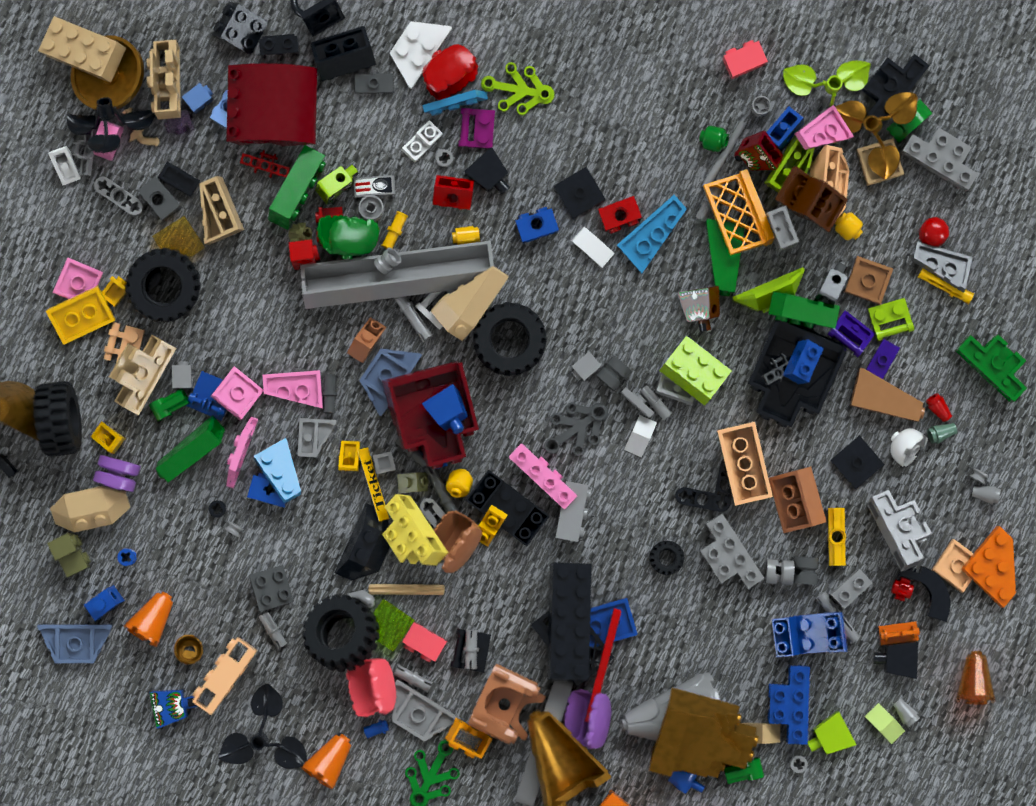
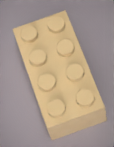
(82, 49)

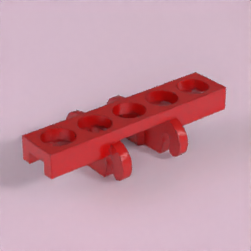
(259, 162)

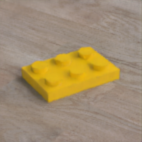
(80, 315)

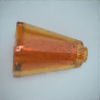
(976, 681)

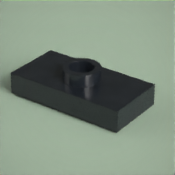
(179, 179)

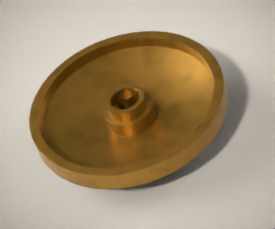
(123, 85)

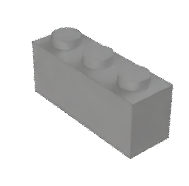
(571, 518)

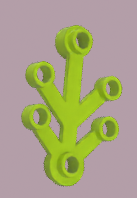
(520, 89)

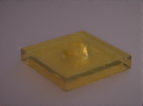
(180, 237)

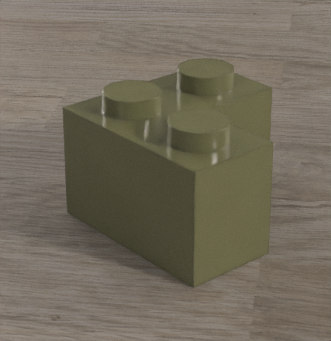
(69, 553)

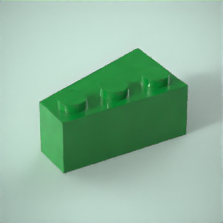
(803, 310)

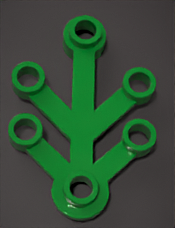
(430, 777)

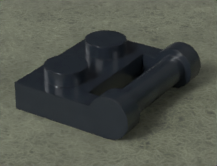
(482, 642)

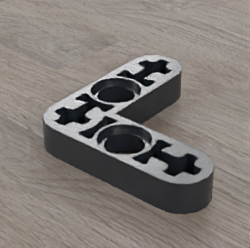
(712, 497)

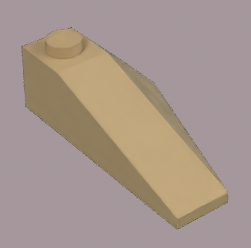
(465, 307)

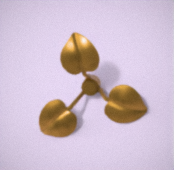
(901, 108)

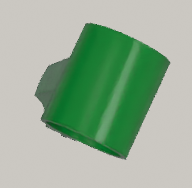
(166, 406)
(751, 772)

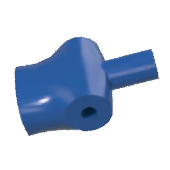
(684, 781)

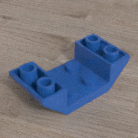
(809, 634)

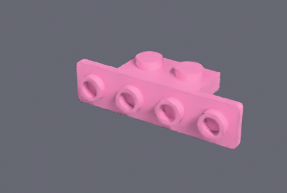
(543, 476)

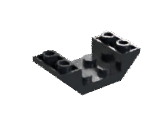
(523, 516)

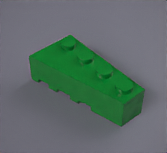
(296, 187)

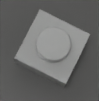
(384, 462)

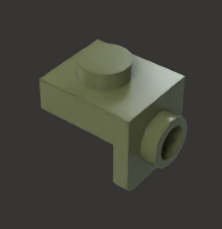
(412, 482)

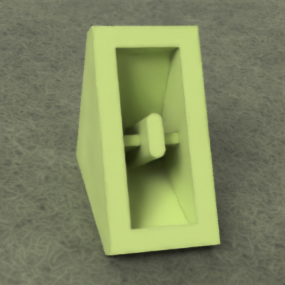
(885, 723)

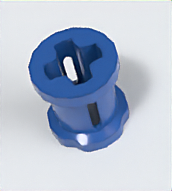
(120, 557)

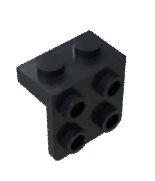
(240, 27)

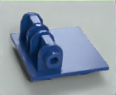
(200, 397)

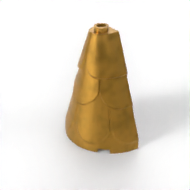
(17, 407)
(561, 760)

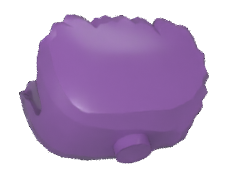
(591, 733)

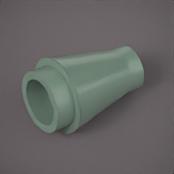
(941, 432)

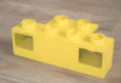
(411, 534)

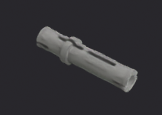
(415, 320)
(829, 606)

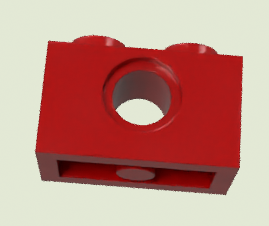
(453, 192)
(628, 206)

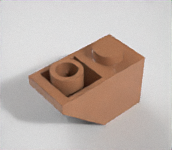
(366, 340)

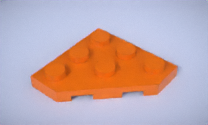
(994, 567)

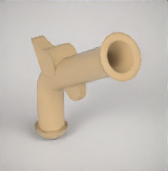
(137, 134)

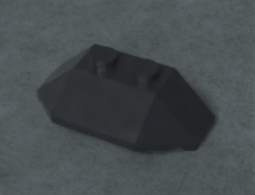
(365, 547)

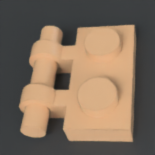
(131, 336)

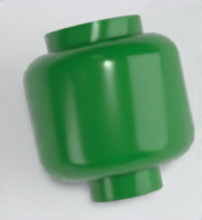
(714, 138)

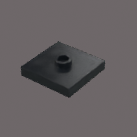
(579, 192)
(857, 462)

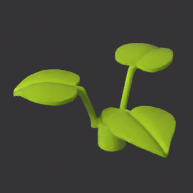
(851, 74)

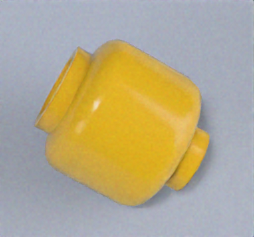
(848, 226)
(459, 483)

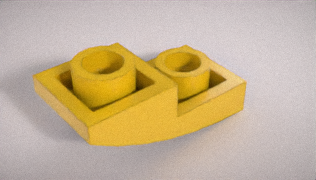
(490, 524)

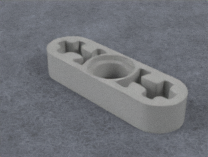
(104, 192)

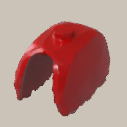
(449, 71)

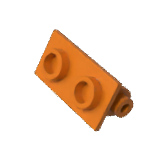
(899, 633)

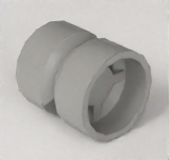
(371, 208)
(786, 572)

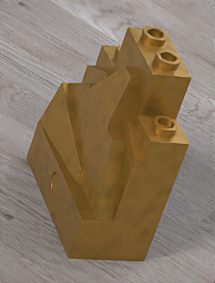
(701, 736)

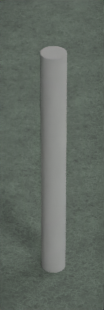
(724, 154)

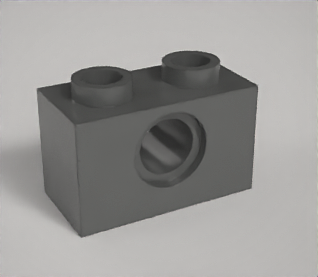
(155, 188)

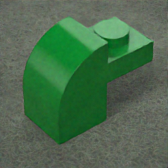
(899, 131)

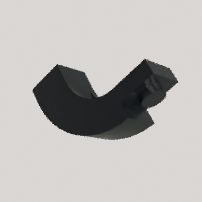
(939, 596)

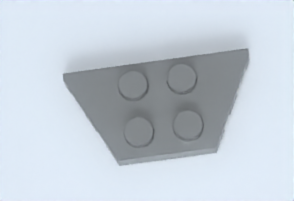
(419, 713)

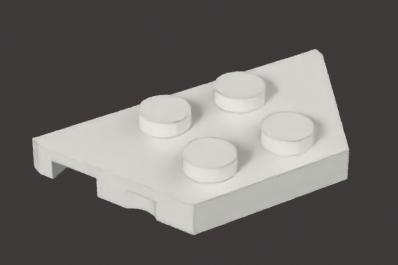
(416, 48)

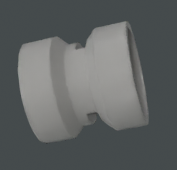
(760, 106)
(387, 260)

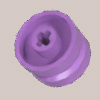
(116, 473)

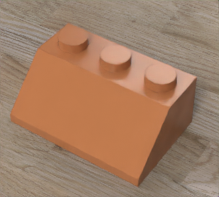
(797, 500)

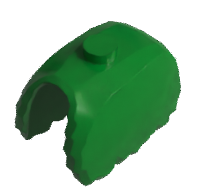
(347, 235)

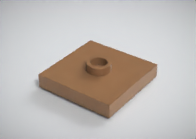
(868, 280)

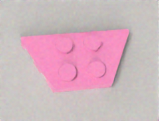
(242, 443)

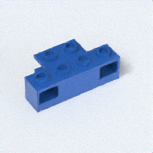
(791, 704)

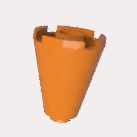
(151, 619)
(328, 761)

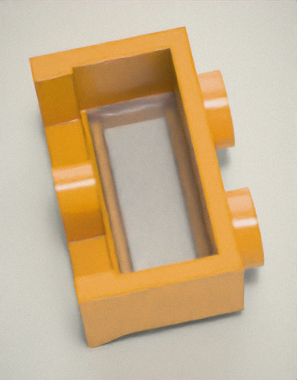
(468, 738)

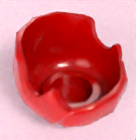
(934, 231)

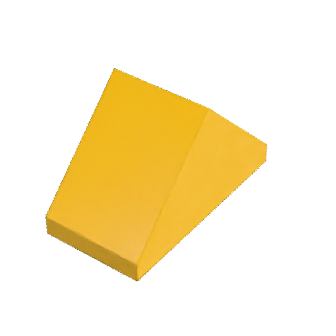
(107, 438)
(349, 456)

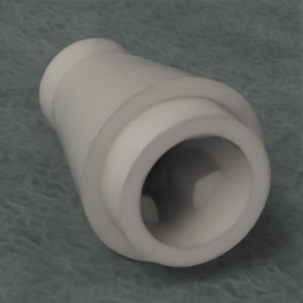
(987, 494)
(906, 713)

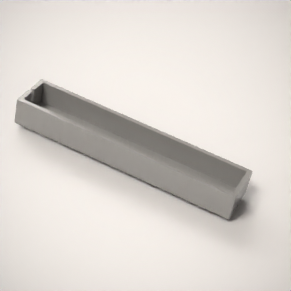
(416, 274)

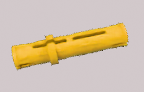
(941, 284)

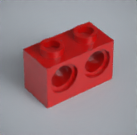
(303, 253)

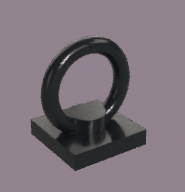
(319, 16)

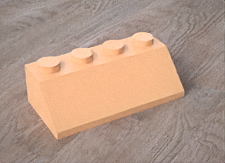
(744, 463)

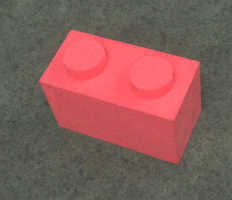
(744, 59)
(424, 642)

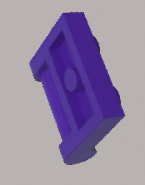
(855, 330)

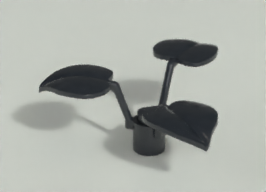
(107, 143)
(237, 748)

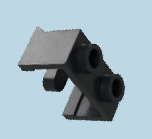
(279, 45)

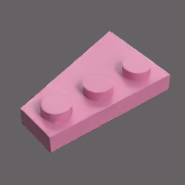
(824, 130)
(295, 386)

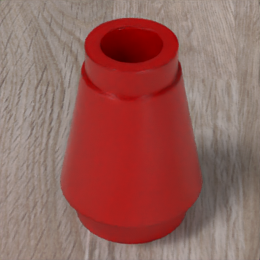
(939, 407)

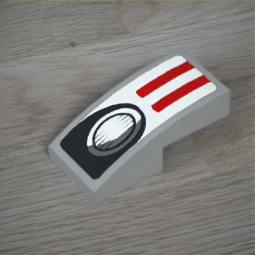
(374, 186)

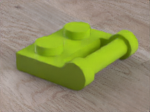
(887, 313)

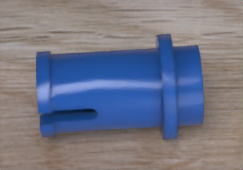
(377, 728)

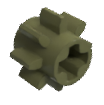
(300, 232)

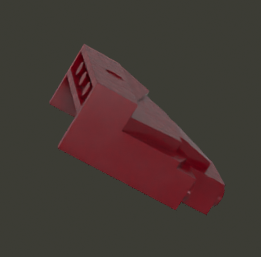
(415, 423)

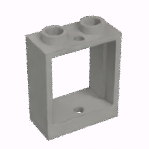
(783, 229)

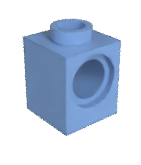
(198, 97)

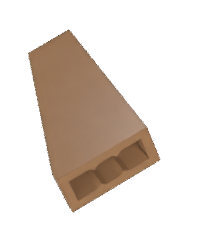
(882, 397)

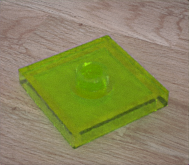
(392, 624)

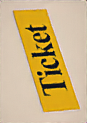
(373, 484)

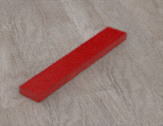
(604, 659)

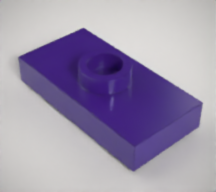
(882, 358)

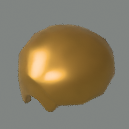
(186, 656)

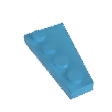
(649, 236)

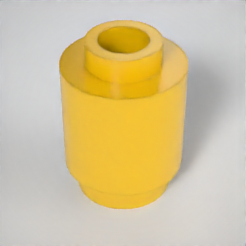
(466, 235)

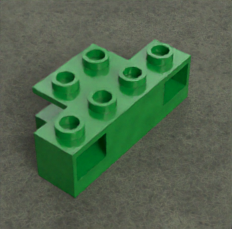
(995, 364)

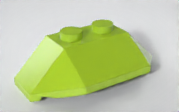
(760, 296)

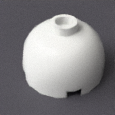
(906, 445)

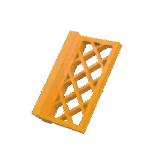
(754, 206)

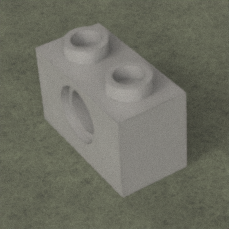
(850, 588)

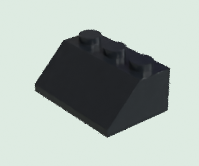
(343, 53)

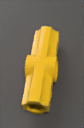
(836, 550)

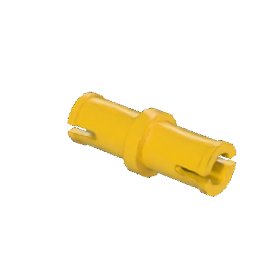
(394, 230)

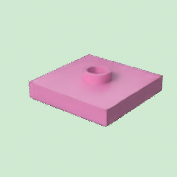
(76, 279)
(237, 393)

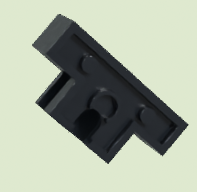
(891, 80)

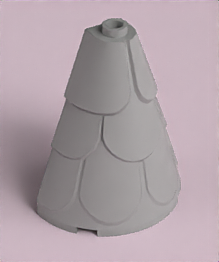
(647, 717)

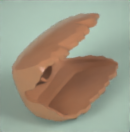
(460, 538)

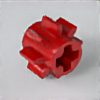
(902, 589)

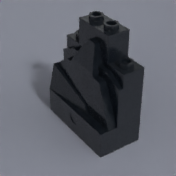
(785, 398)

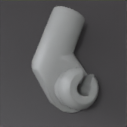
(364, 597)

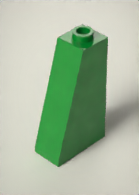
(723, 265)
(191, 449)

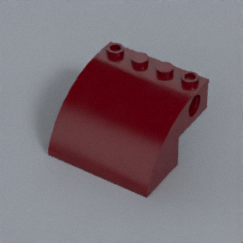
(271, 104)

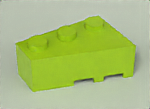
(792, 156)

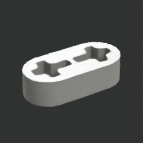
(428, 514)

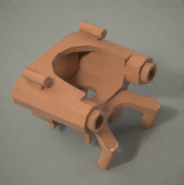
(495, 721)

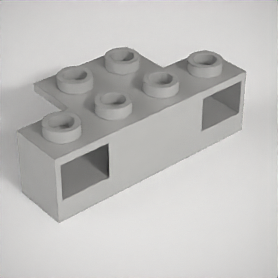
(943, 157)
(899, 528)
(728, 555)

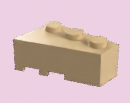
(219, 212)

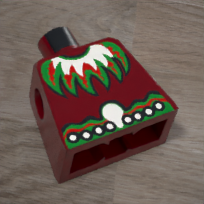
(759, 152)

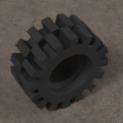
(678, 557)

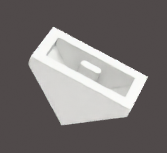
(640, 436)

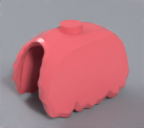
(372, 687)

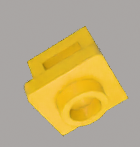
(115, 290)

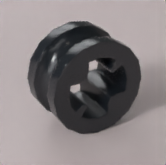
(222, 505)

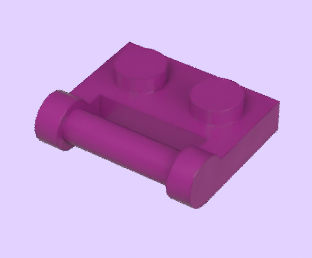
(483, 128)

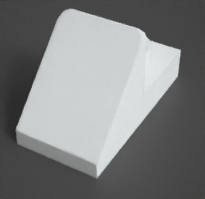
(64, 165)

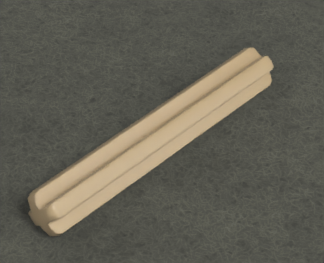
(406, 589)

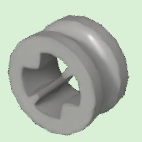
(440, 154)
(979, 476)
(233, 528)
(802, 759)

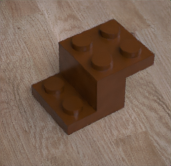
(811, 199)

